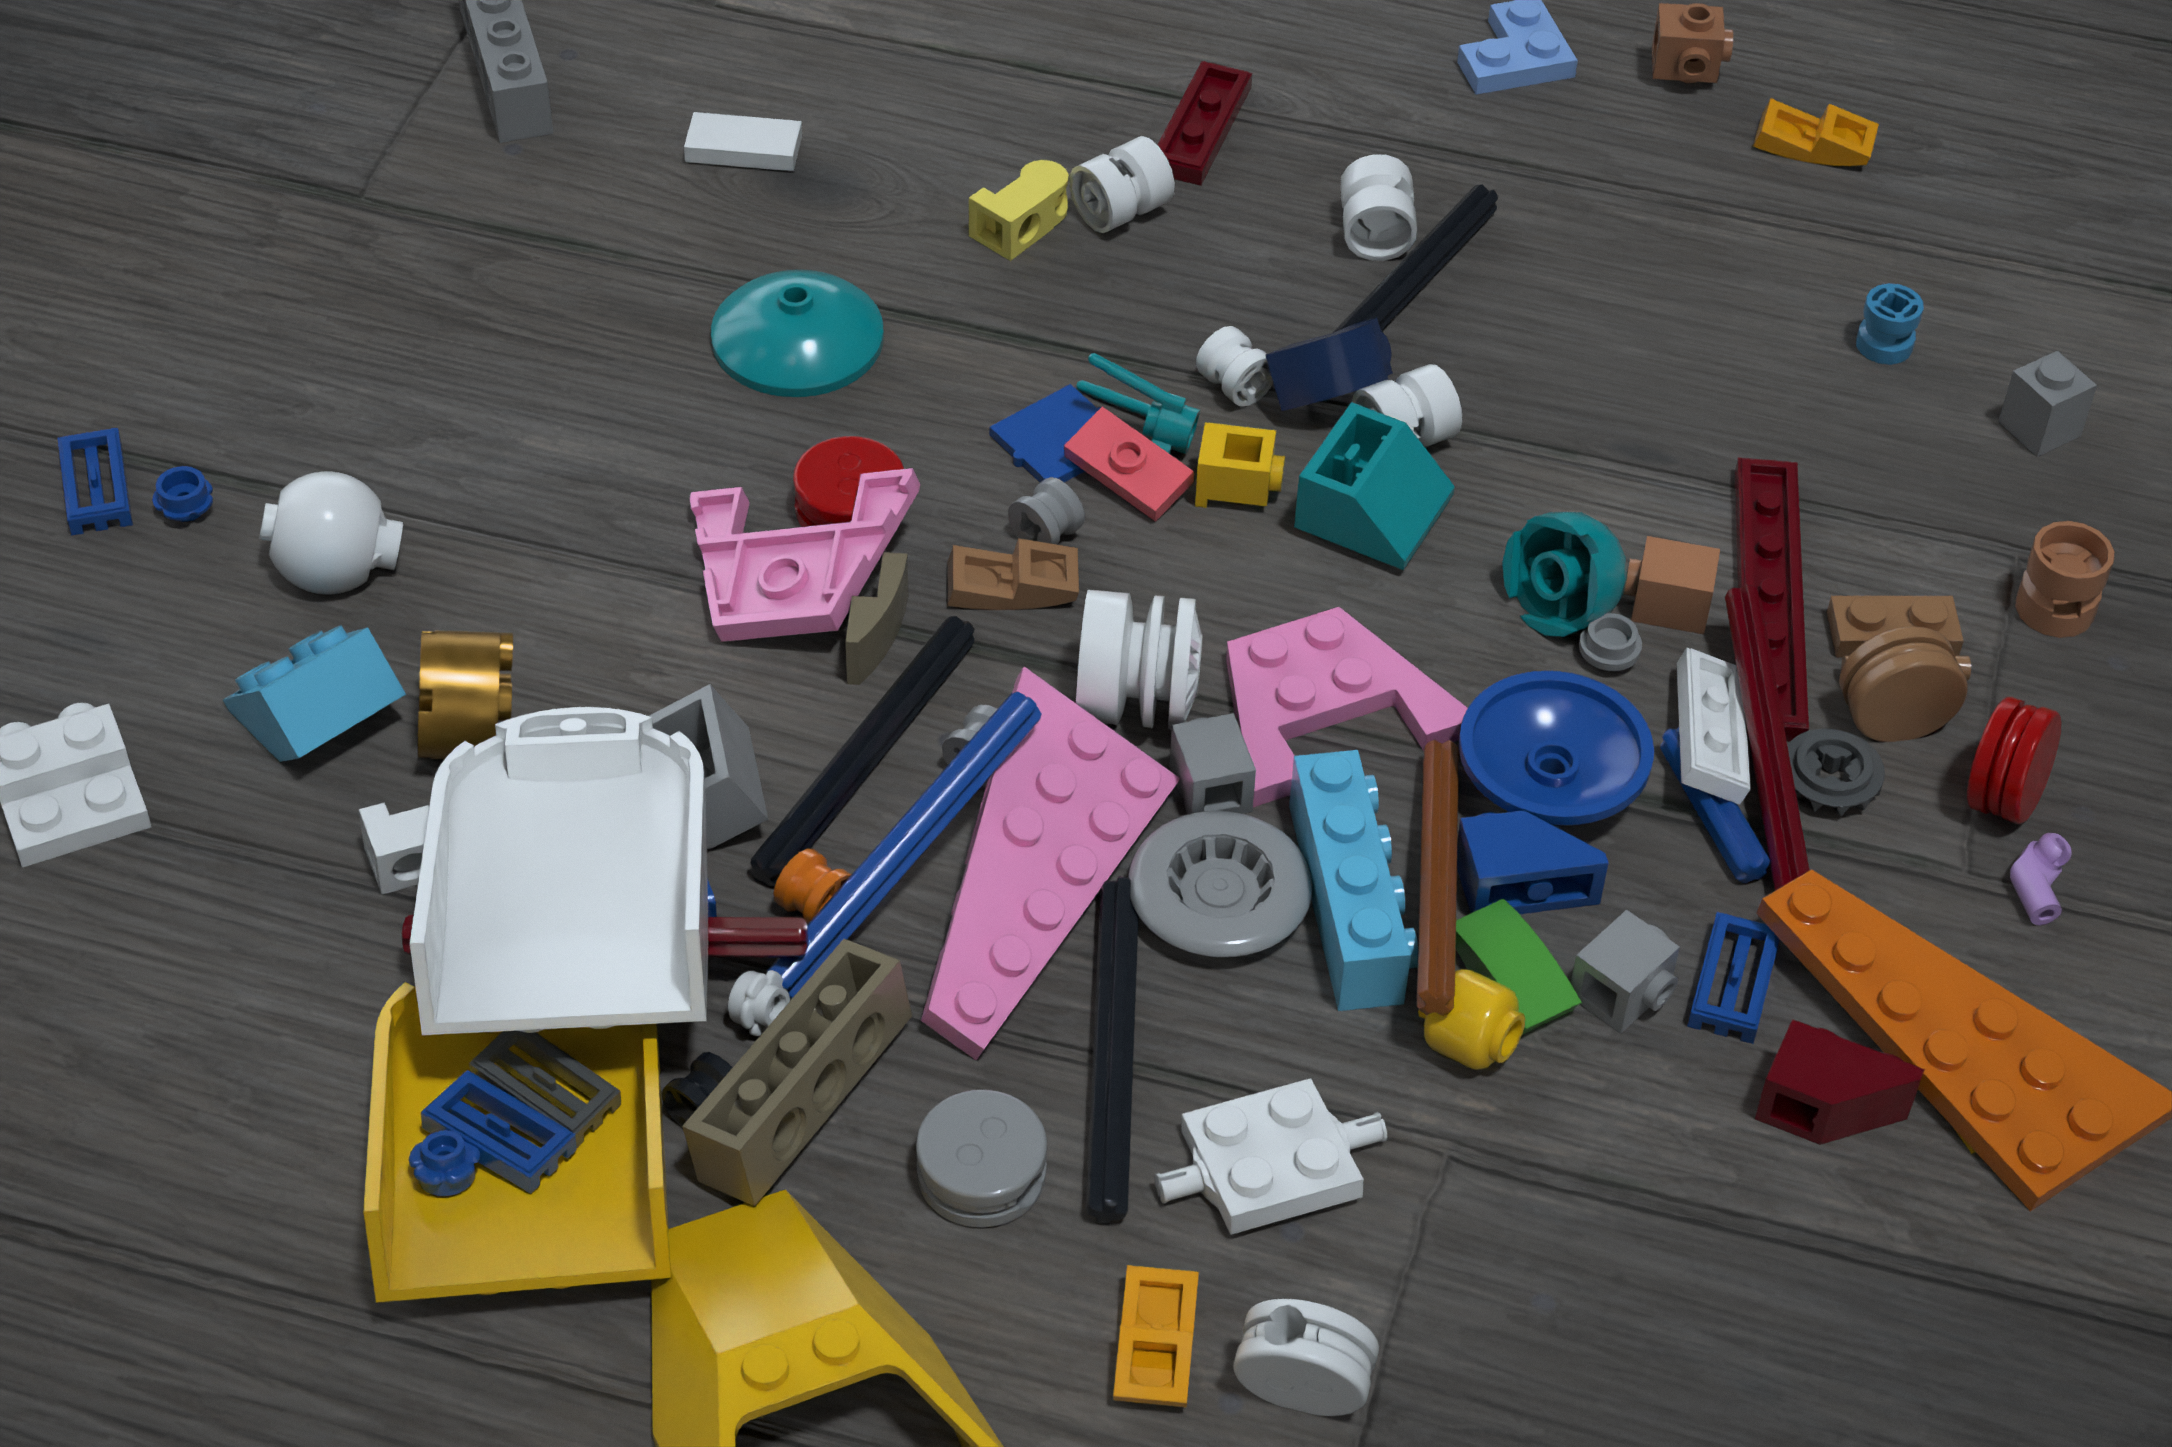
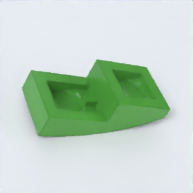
(1508, 951)

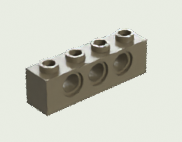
(797, 1072)

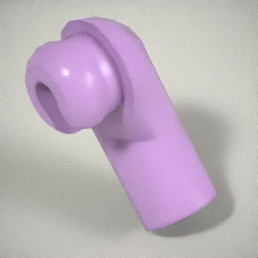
(2034, 874)

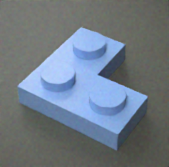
(1525, 53)

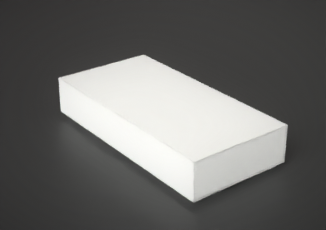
(743, 141)

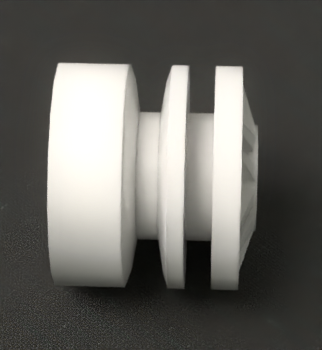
(1137, 658)

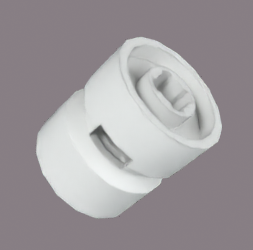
(1121, 184)
(1378, 207)
(1419, 398)

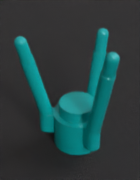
(1167, 418)

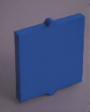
(1041, 430)

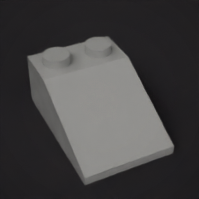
(728, 759)

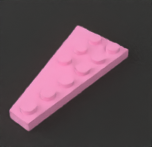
(1039, 853)

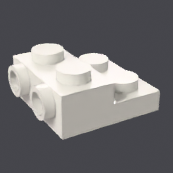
(68, 784)

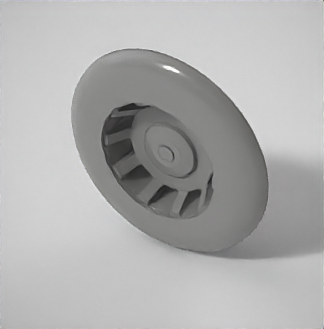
(1219, 900)

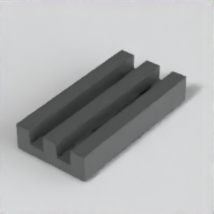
(585, 1116)

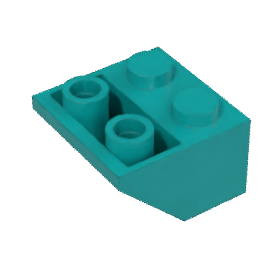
(1372, 488)

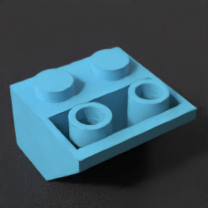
(317, 694)

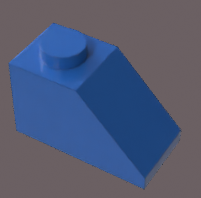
(1526, 864)

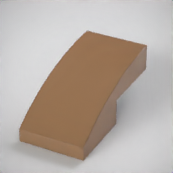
(1028, 579)

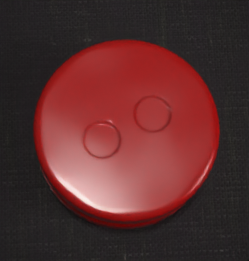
(830, 475)
(2014, 760)

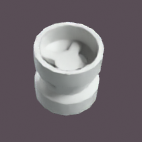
(1229, 360)

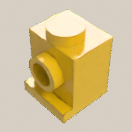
(1237, 465)

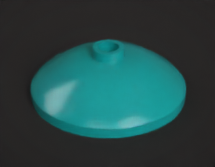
(797, 333)

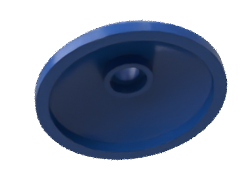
(1556, 747)

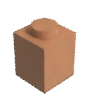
(1673, 584)

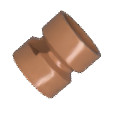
(2064, 579)

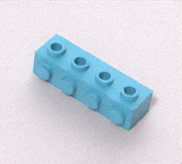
(1352, 887)

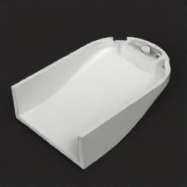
(564, 878)

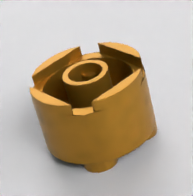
(462, 689)

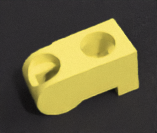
(1021, 210)

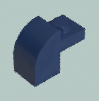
(1330, 364)

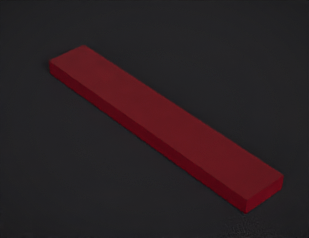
(1772, 562)

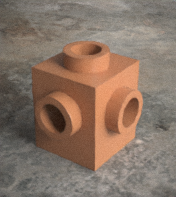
(1690, 43)

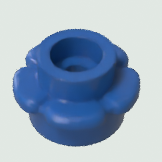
(182, 494)
(444, 1163)

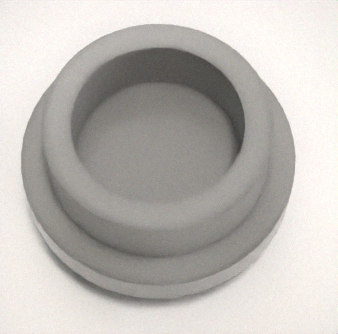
(1611, 643)

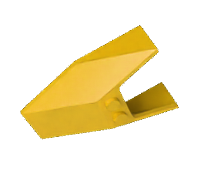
(775, 1315)

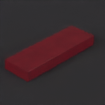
(1204, 120)

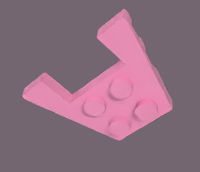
(794, 576)
(1319, 676)

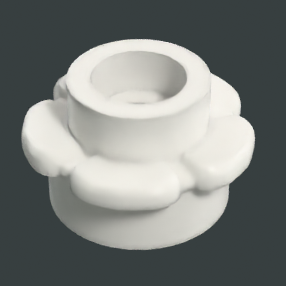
(757, 1000)

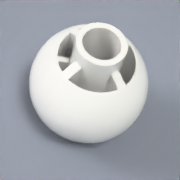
(329, 533)

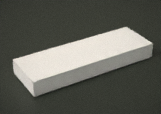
(1712, 727)

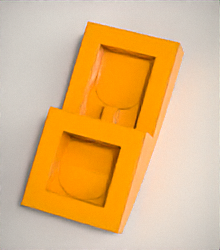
(1833, 139)
(1156, 1336)

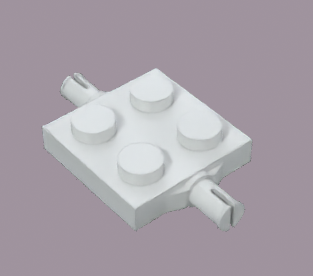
(1271, 1156)

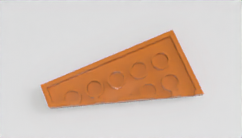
(1998, 1069)

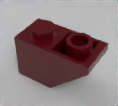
(1834, 1087)

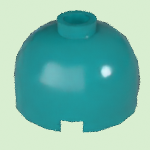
(1564, 571)

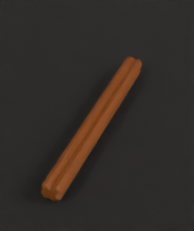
(1438, 879)

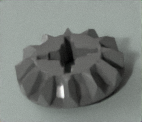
(1834, 752)

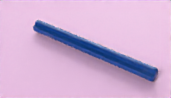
(911, 837)

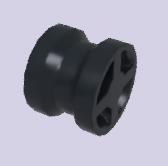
(686, 1094)

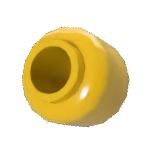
(1481, 1025)

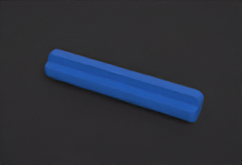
(1723, 821)

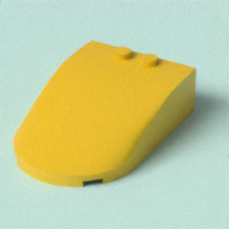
(585, 1223)

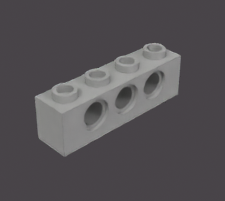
(508, 67)

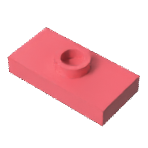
(1129, 463)

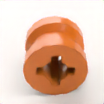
(807, 884)

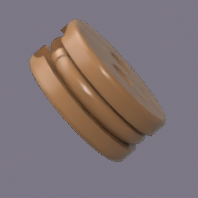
(1903, 684)

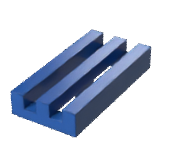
(100, 511)
(1725, 1016)
(491, 1133)

